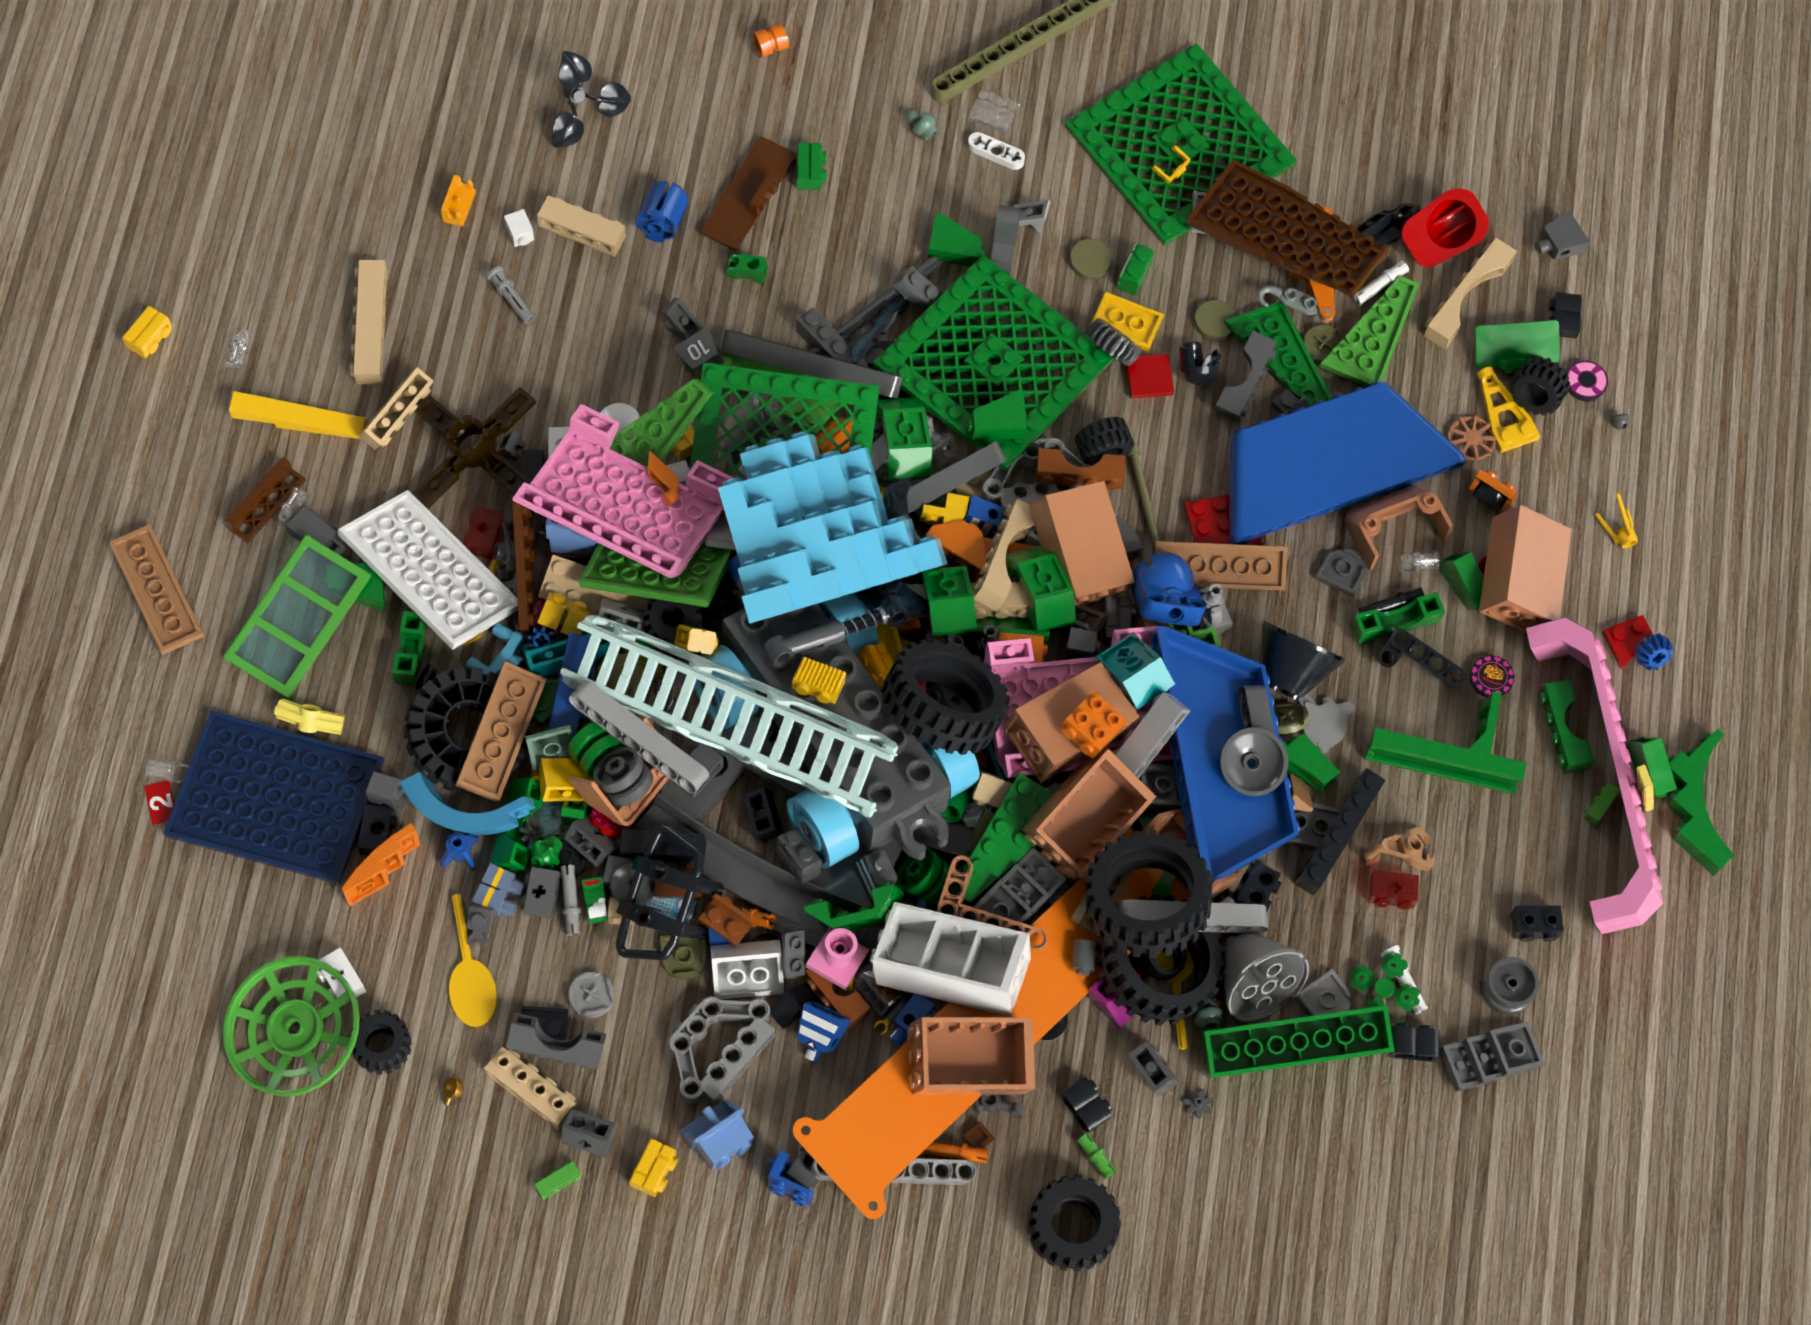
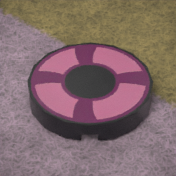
(1587, 380)

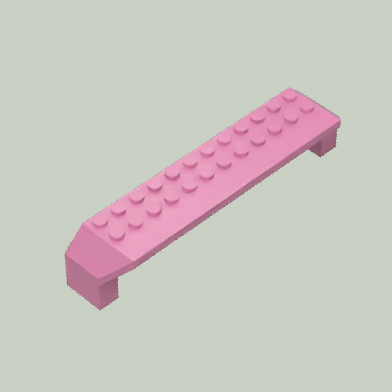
(1643, 892)

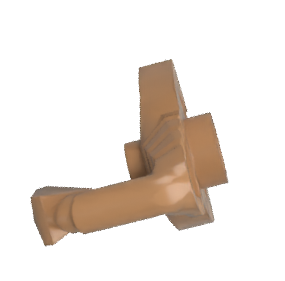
(1405, 846)

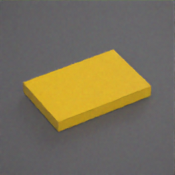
(1130, 318)

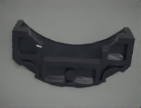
(1388, 224)
(896, 500)

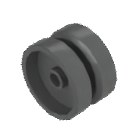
(623, 776)
(1510, 985)

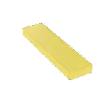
(1645, 788)

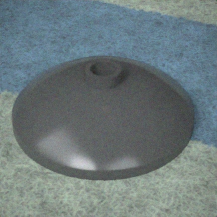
(1268, 757)

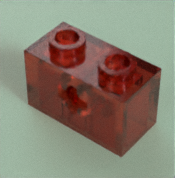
(486, 522)
(1403, 884)

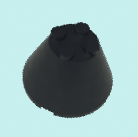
(1295, 662)

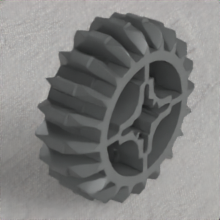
(1113, 341)

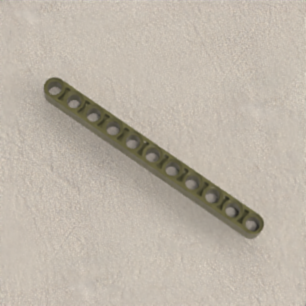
(1017, 45)

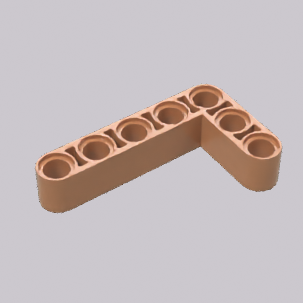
(982, 916)

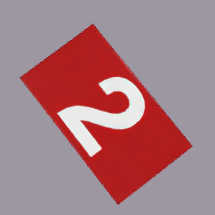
(159, 801)

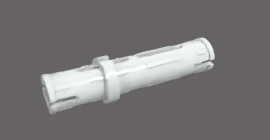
(1374, 287)

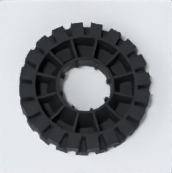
(428, 722)

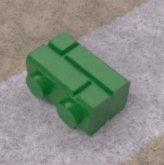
(809, 166)
(1135, 269)

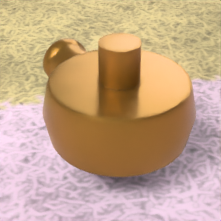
(452, 1089)

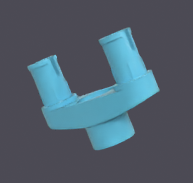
(509, 652)

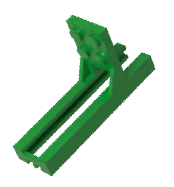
(1451, 762)

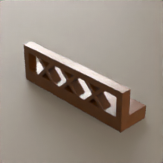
(257, 497)

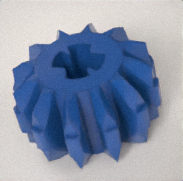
(1654, 651)

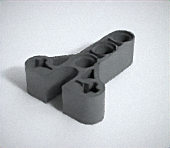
(1005, 237)

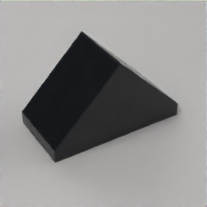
(791, 1004)

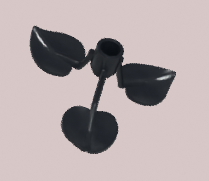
(572, 72)

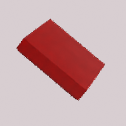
(1150, 377)

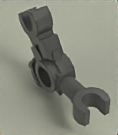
(994, 1102)

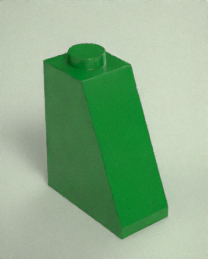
(954, 243)
(1000, 419)
(1464, 578)
(373, 593)
(1653, 754)

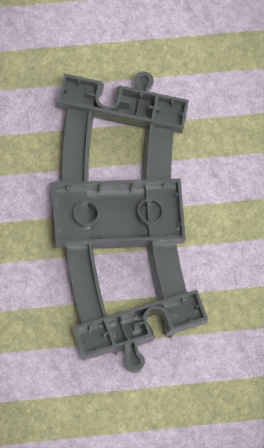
(768, 884)

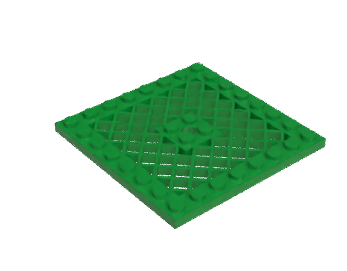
(1190, 64)
(1011, 360)
(758, 381)

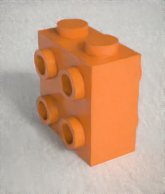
(1093, 725)

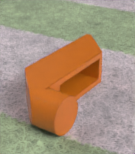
(664, 478)

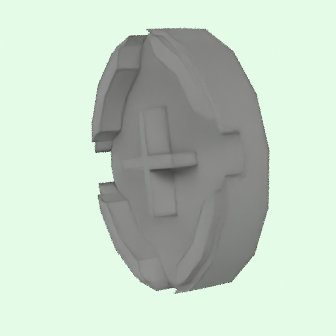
(591, 994)

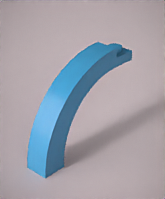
(434, 807)

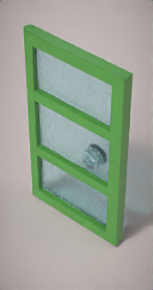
(297, 616)

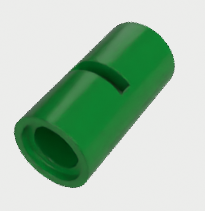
(957, 805)

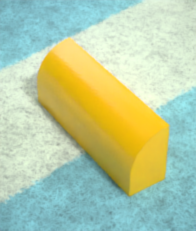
(555, 782)

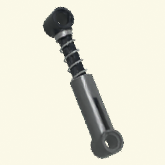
(784, 649)

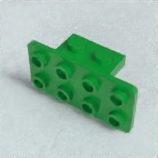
(1513, 343)

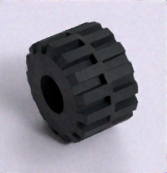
(663, 614)

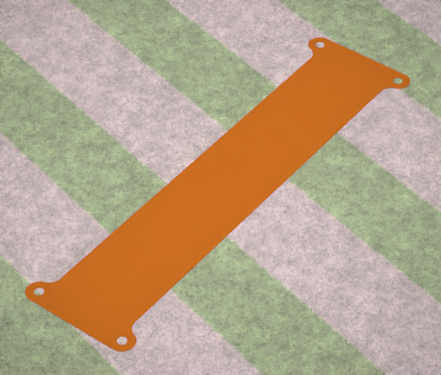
(887, 1126)

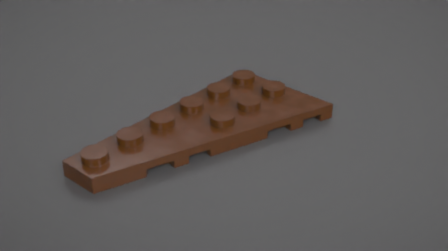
(525, 556)

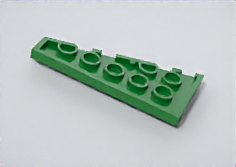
(1292, 361)
(1003, 840)

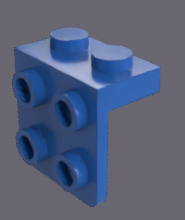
(781, 1186)

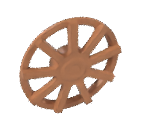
(1472, 437)

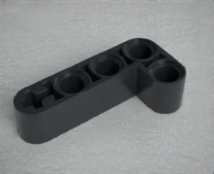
(1425, 660)

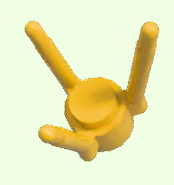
(1626, 535)

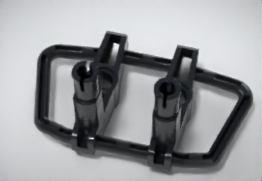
(673, 876)

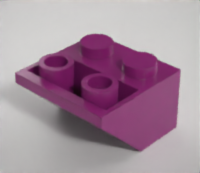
(1106, 1005)

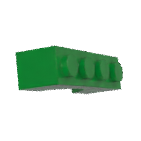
(1417, 614)
(1573, 753)
(509, 848)

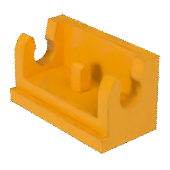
(458, 201)

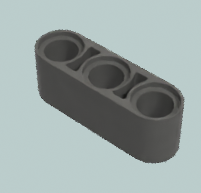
(1255, 707)

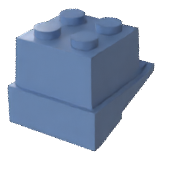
(568, 541)
(719, 1134)

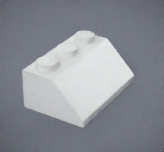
(747, 969)

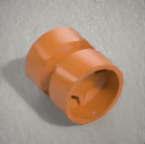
(770, 40)

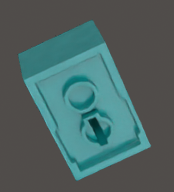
(1136, 670)

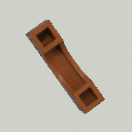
(1054, 468)

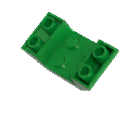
(905, 438)
(1046, 587)
(949, 600)
(883, 898)

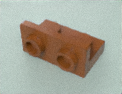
(726, 919)

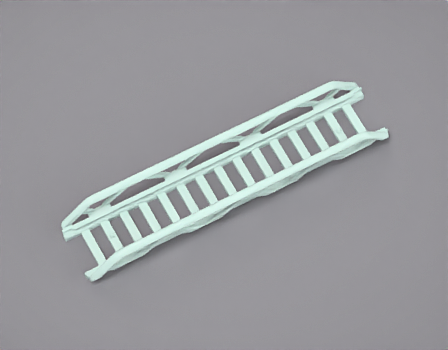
(776, 702)

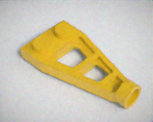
(1513, 435)

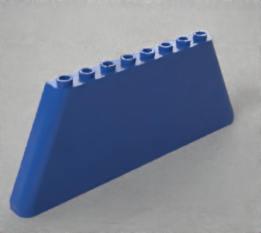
(1330, 459)
(1218, 820)

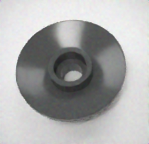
(620, 885)

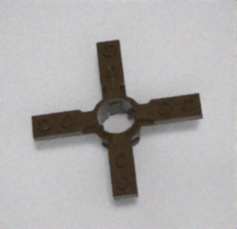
(483, 453)

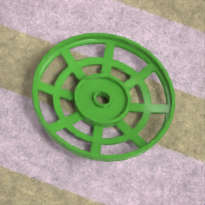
(281, 1021)

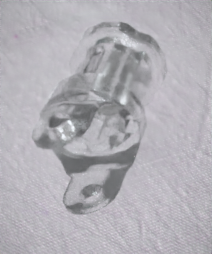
(238, 348)
(292, 505)
(1419, 561)
(163, 769)

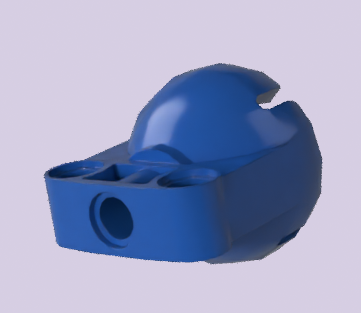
(1167, 590)

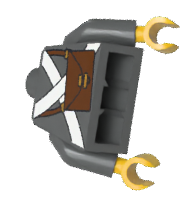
(883, 999)

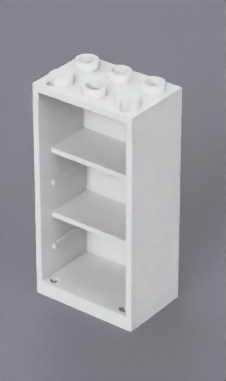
(951, 958)

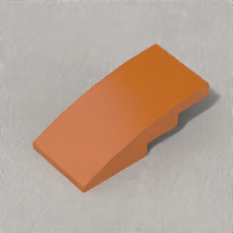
(373, 871)

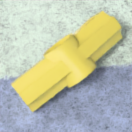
(309, 717)

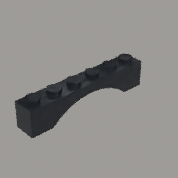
(1339, 832)

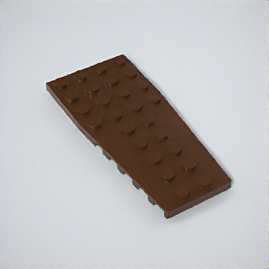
(1285, 229)

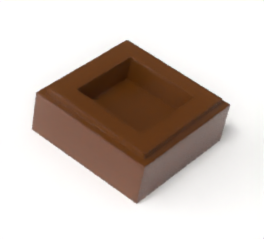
(978, 1136)

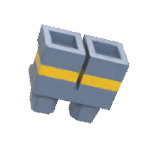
(496, 889)

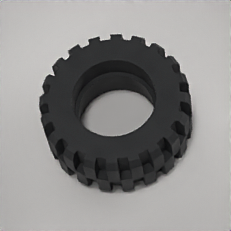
(1083, 1193)

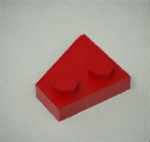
(1624, 638)

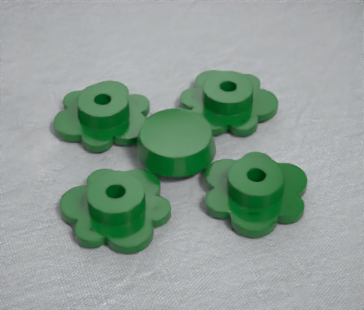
(1384, 986)

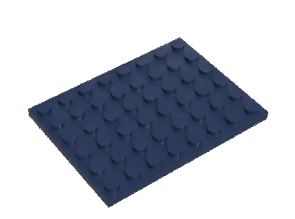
(273, 797)

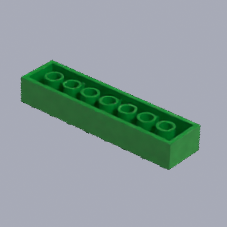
(1296, 1041)

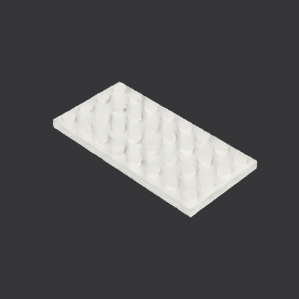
(429, 569)

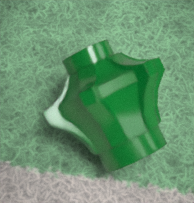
(545, 852)

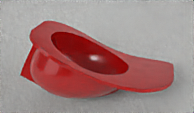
(1445, 227)

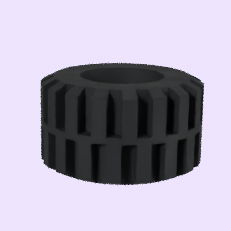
(1545, 374)
(1104, 437)
(394, 1055)

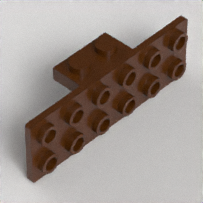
(748, 193)

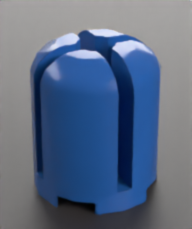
(662, 210)

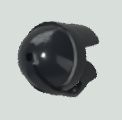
(1194, 367)

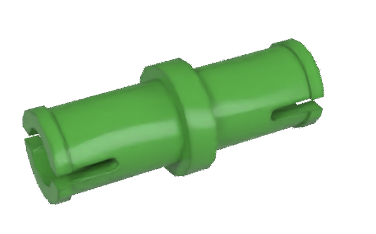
(1096, 1155)

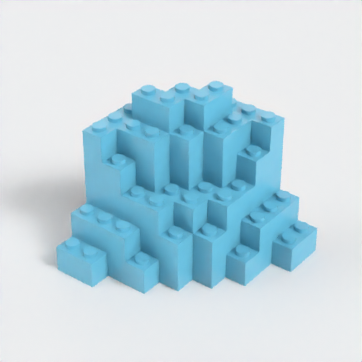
(815, 527)

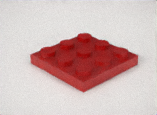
(1210, 521)

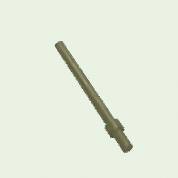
(1134, 456)

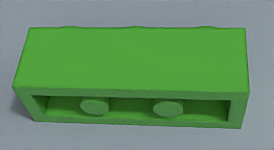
(1601, 803)
(557, 1180)

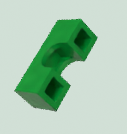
(409, 658)

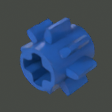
(535, 637)

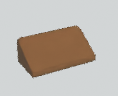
(1300, 794)

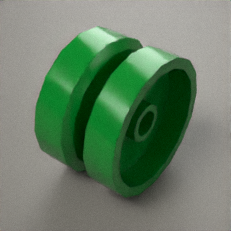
(591, 746)
(924, 877)

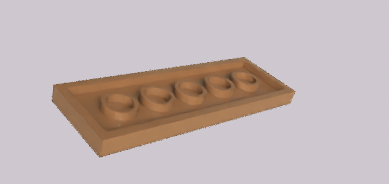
(1232, 564)
(156, 589)
(500, 732)

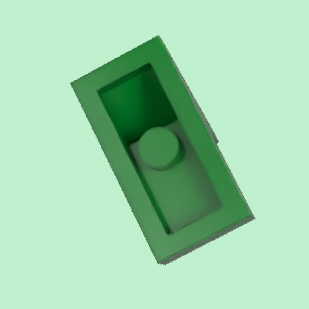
(574, 810)

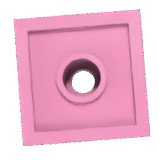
(837, 957)

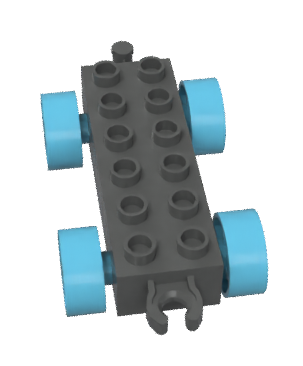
(906, 791)

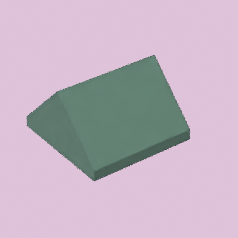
(548, 744)

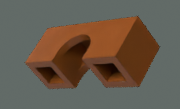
(850, 1006)

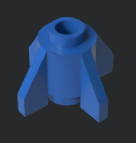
(459, 849)

